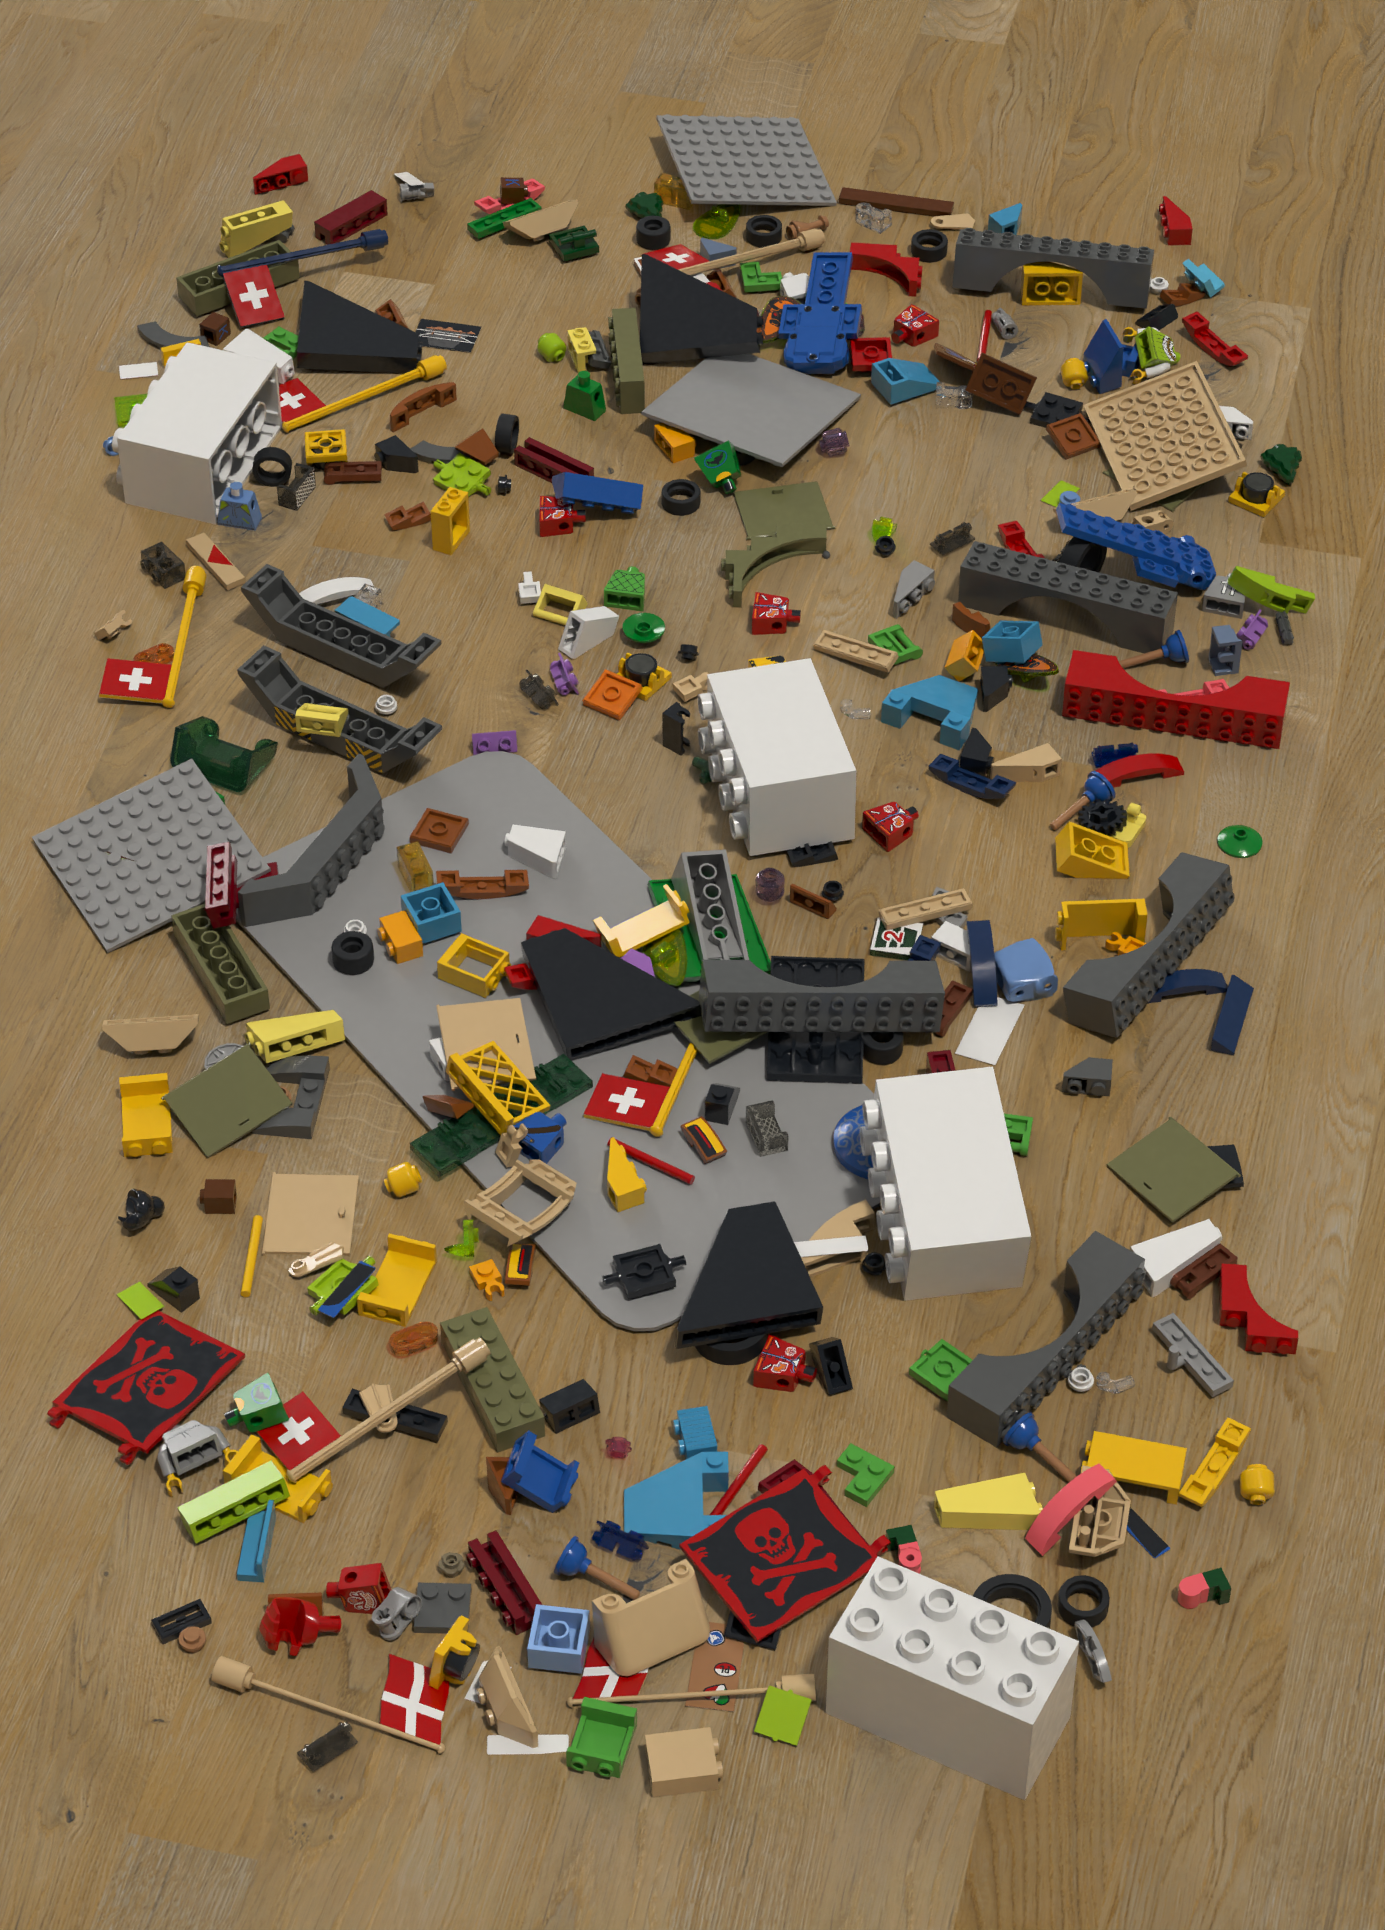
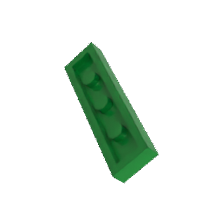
(493, 222)

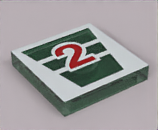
(894, 942)

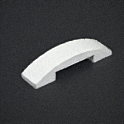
(335, 589)

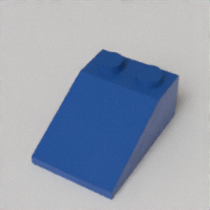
(1104, 359)

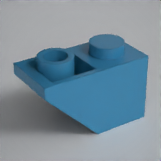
(1006, 220)

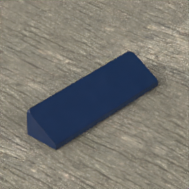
(1232, 1016)

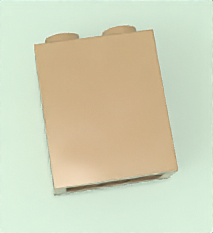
(682, 1761)

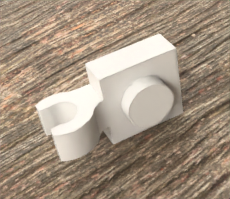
(529, 590)

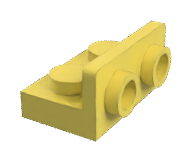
(580, 346)

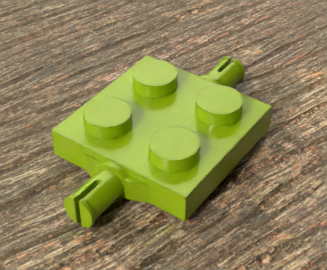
(462, 474)
(331, 1278)

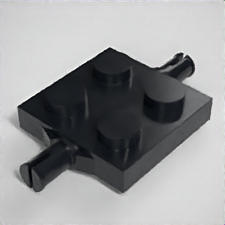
(1053, 409)
(644, 1271)

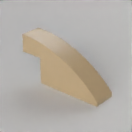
(847, 1223)

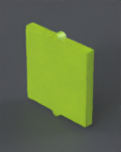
(782, 1715)

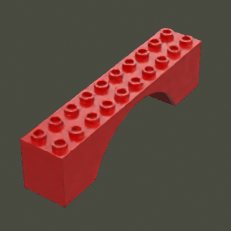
(1242, 714)

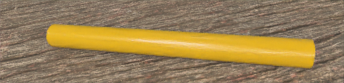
(251, 1256)

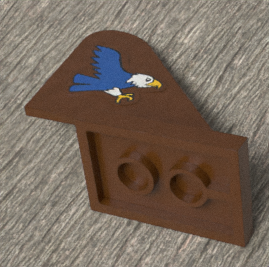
(993, 379)

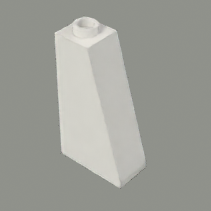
(253, 345)
(1173, 1252)

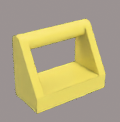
(561, 596)
(320, 719)

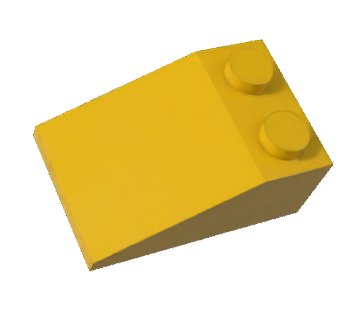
(1050, 284)
(1090, 854)

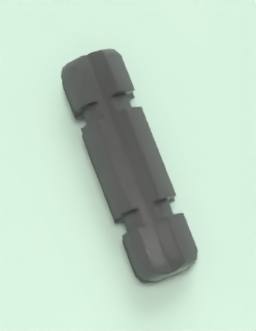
(1284, 628)

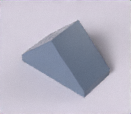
(714, 250)

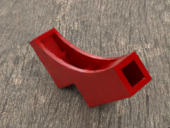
(887, 262)
(1240, 1309)

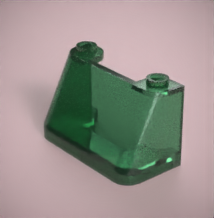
(217, 759)

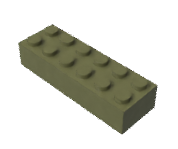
(206, 291)
(626, 361)
(220, 965)
(495, 1385)

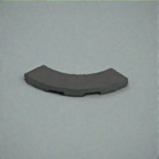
(154, 334)
(429, 452)

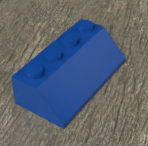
(598, 491)

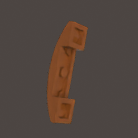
(421, 400)
(484, 887)

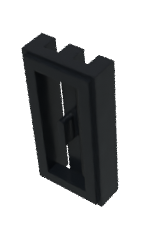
(173, 1630)

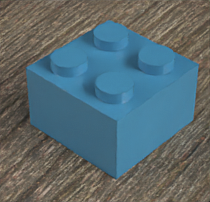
(1012, 641)
(432, 912)

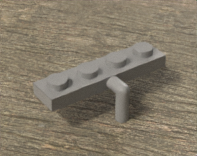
(1188, 1351)

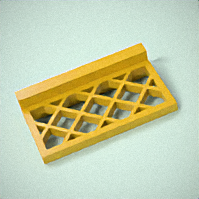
(482, 1093)

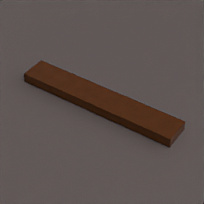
(896, 202)

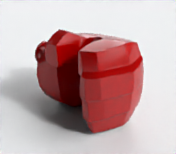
(295, 1623)

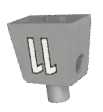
(1223, 599)

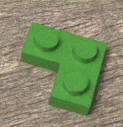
(756, 281)
(869, 1472)

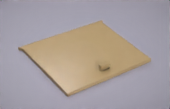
(478, 1023)
(308, 1213)

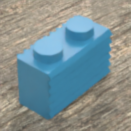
(695, 1431)

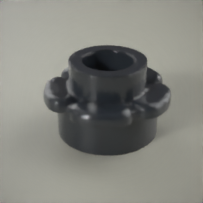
(504, 484)
(885, 541)
(688, 651)
(832, 891)
(874, 1263)

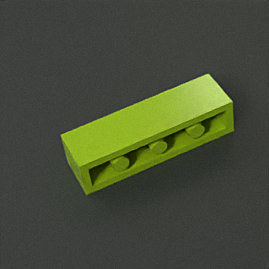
(233, 1501)

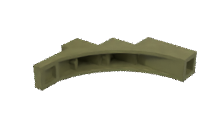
(786, 542)

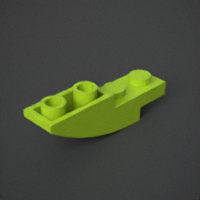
(1267, 592)

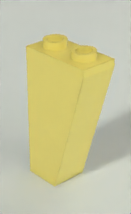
(253, 227)
(294, 1034)
(989, 1504)

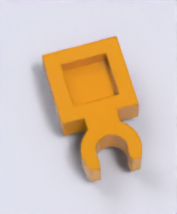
(1123, 945)
(487, 1277)

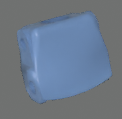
(1024, 971)

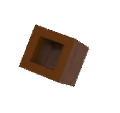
(512, 190)
(215, 328)
(219, 1196)

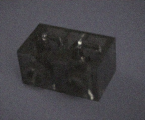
(162, 565)

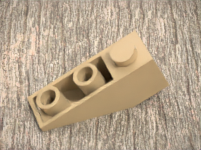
(1029, 766)

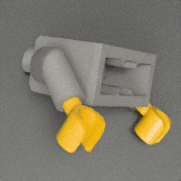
(190, 1447)

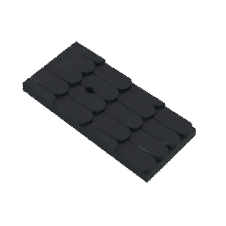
(816, 1055)

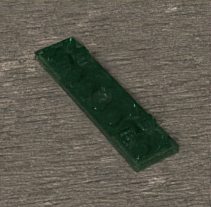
(472, 1133)

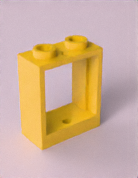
(450, 521)
(467, 946)

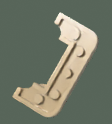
(652, 1626)

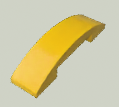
(1216, 1464)

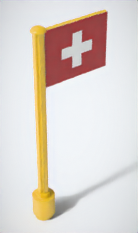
(303, 406)
(154, 680)
(637, 1102)

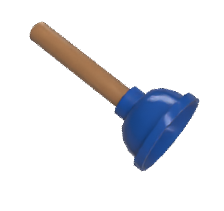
(1174, 648)
(1095, 788)
(1025, 1434)
(575, 1560)

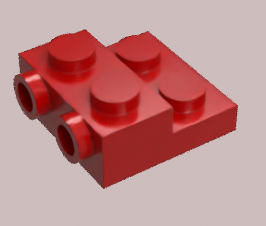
(868, 351)

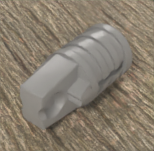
(416, 192)
(1003, 322)

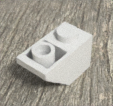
(1239, 423)

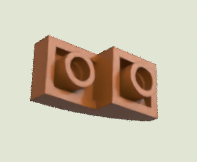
(966, 621)

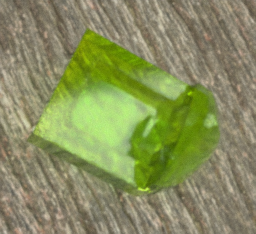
(883, 527)
(471, 1236)

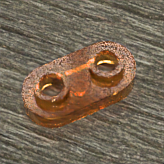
(161, 653)
(412, 1338)

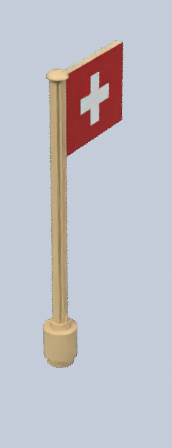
(693, 263)
(311, 1439)

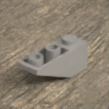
(912, 585)

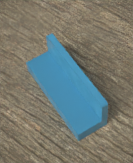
(367, 615)
(257, 1545)

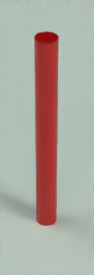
(985, 333)
(656, 1163)
(740, 1480)

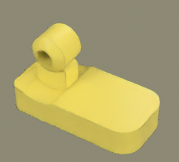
(1135, 824)

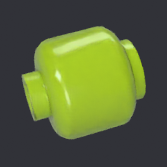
(551, 347)

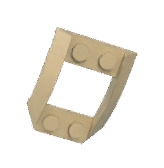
(487, 1203)

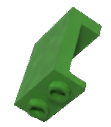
(602, 1737)

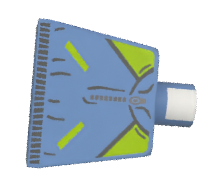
(239, 508)

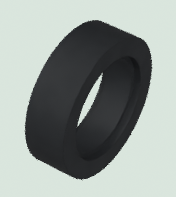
(1084, 554)
(733, 1353)
(1019, 1587)

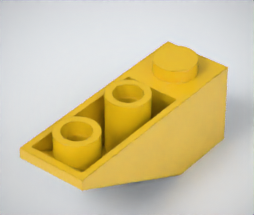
(623, 1184)

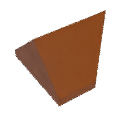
(478, 447)
(501, 1492)

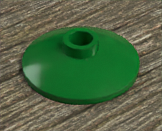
(643, 627)
(1239, 841)

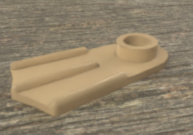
(953, 222)
(319, 1258)
(375, 1399)

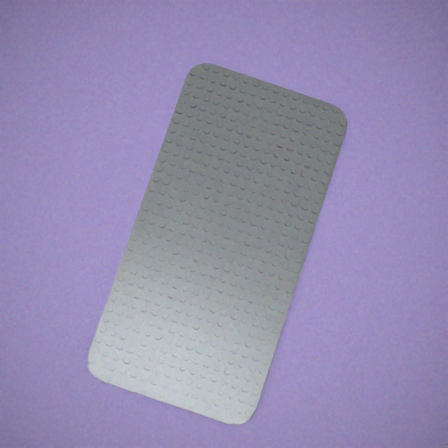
(394, 1014)

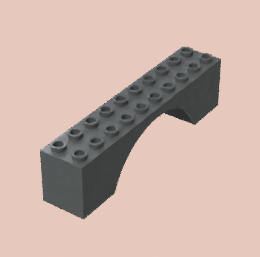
(1118, 271)
(1133, 611)
(1114, 989)
(746, 999)
(1001, 1389)

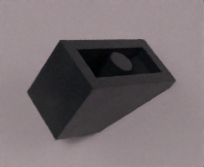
(396, 456)
(994, 685)
(976, 754)
(720, 1103)
(176, 1287)
(831, 1364)

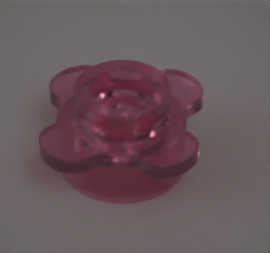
(618, 1447)

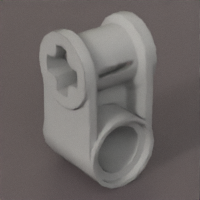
(397, 1611)

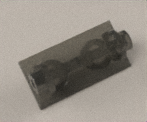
(953, 539)
(534, 684)
(328, 1746)

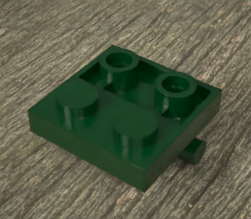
(574, 243)

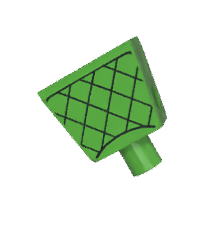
(626, 590)

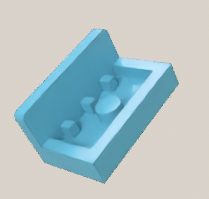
(1203, 278)

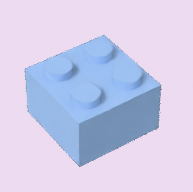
(558, 1639)

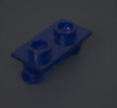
(1106, 754)
(629, 1542)

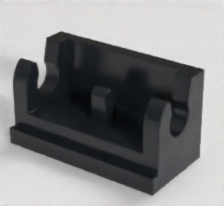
(673, 728)
(570, 1405)

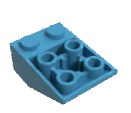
(902, 379)

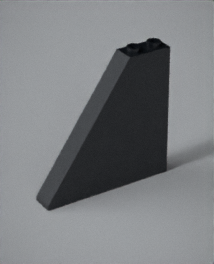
(692, 319)
(350, 337)
(598, 997)
(750, 1282)

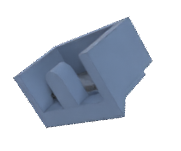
(1224, 651)

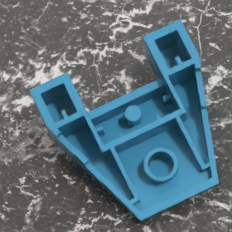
(936, 698)
(671, 1502)

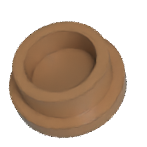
(192, 1639)

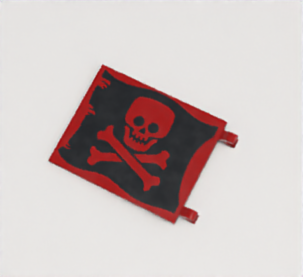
(146, 1382)
(781, 1553)

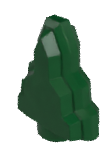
(645, 205)
(1283, 461)

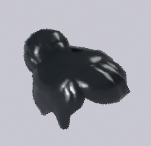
(141, 1209)

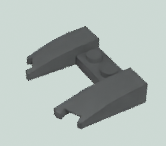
(312, 1076)

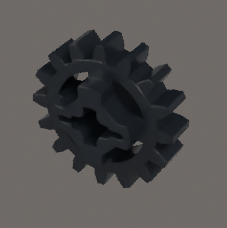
(1103, 817)

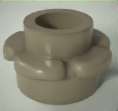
(453, 1569)

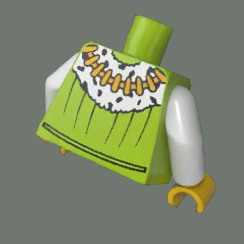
(1154, 351)

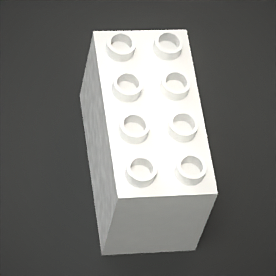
(198, 431)
(778, 757)
(945, 1184)
(951, 1677)

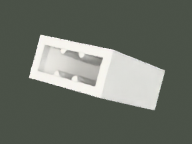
(587, 629)
(537, 848)

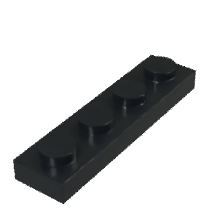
(410, 1418)

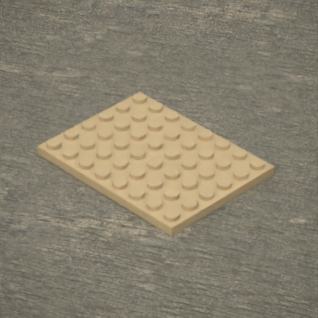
(1165, 435)

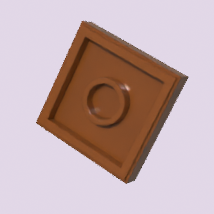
(1073, 436)
(439, 830)

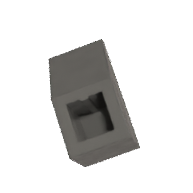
(1089, 1077)

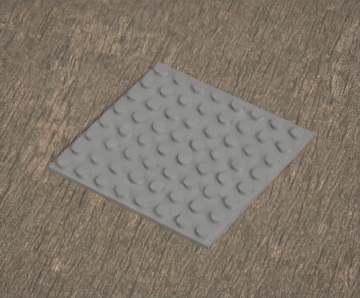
(745, 160)
(753, 405)
(167, 835)

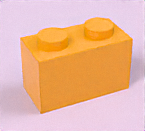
(674, 442)
(965, 656)
(400, 937)

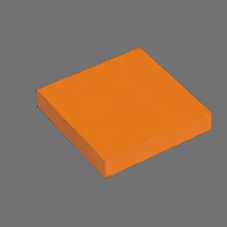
(612, 694)

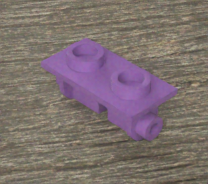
(1253, 631)
(564, 679)
(494, 741)

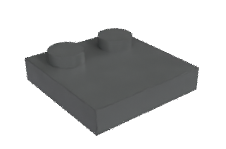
(441, 1606)

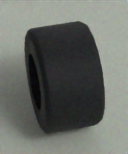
(653, 232)
(352, 952)
(885, 1052)

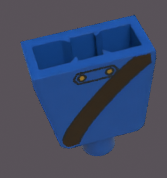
(543, 1137)

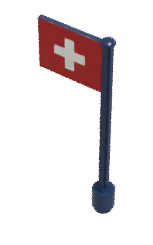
(252, 286)

